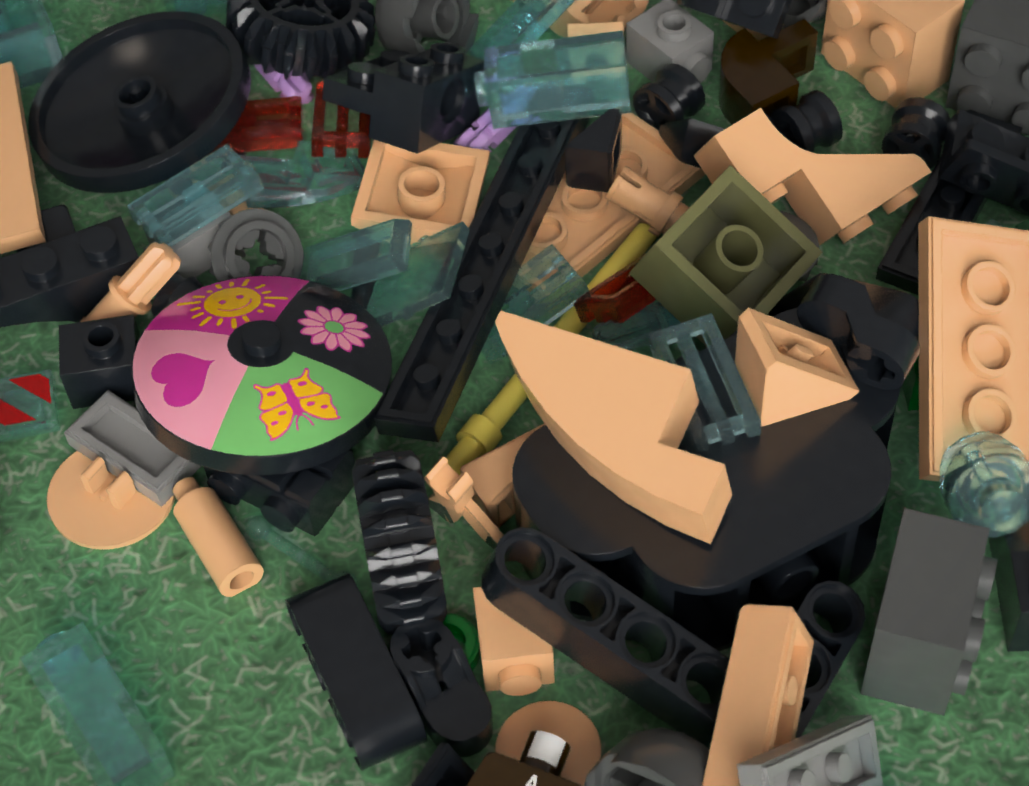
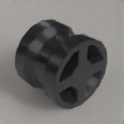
(670, 97)
(810, 122)
(917, 129)

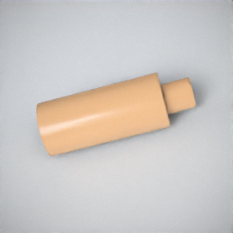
(216, 538)

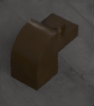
(764, 71)

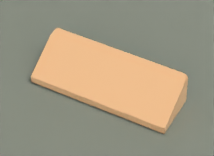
(760, 689)

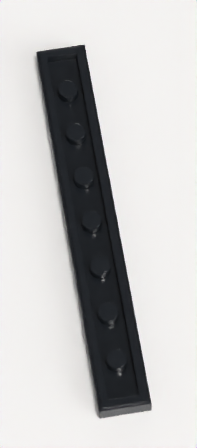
(496, 246)

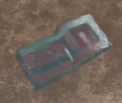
(304, 177)

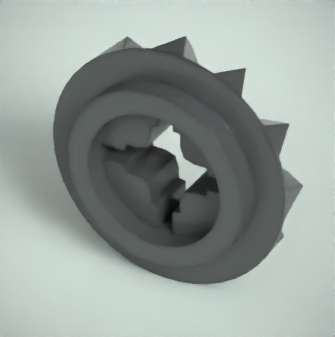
(276, 240)

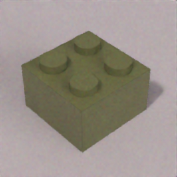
(725, 256)

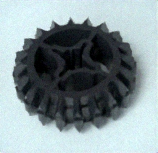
(302, 35)
(399, 539)

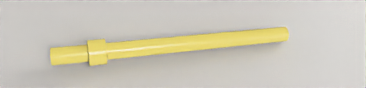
(483, 431)

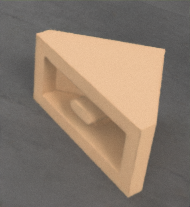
(788, 368)

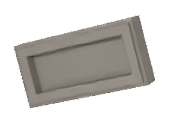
(123, 441)

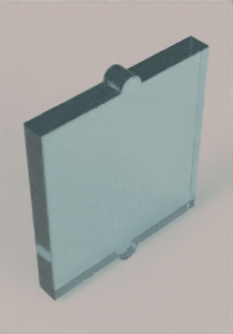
(428, 280)

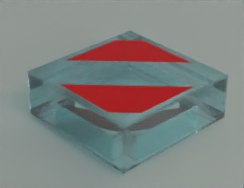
(28, 405)

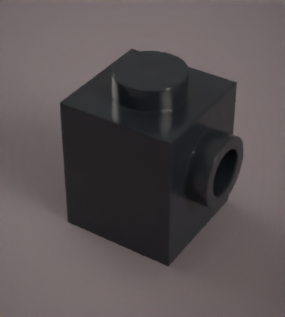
(97, 359)

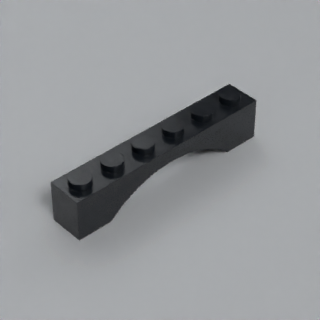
(64, 275)

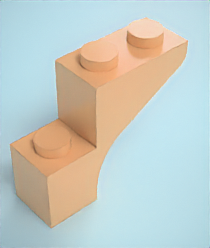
(823, 189)

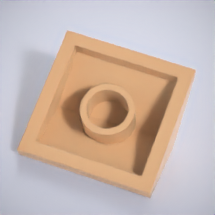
(426, 187)

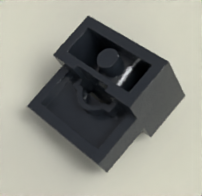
(409, 96)

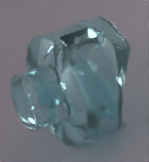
(989, 488)

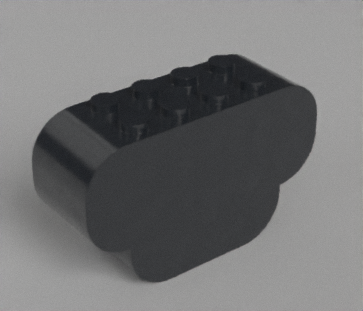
(797, 514)

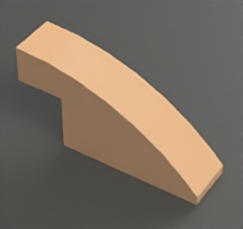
(620, 421)

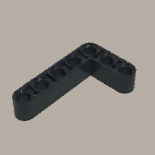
(673, 650)

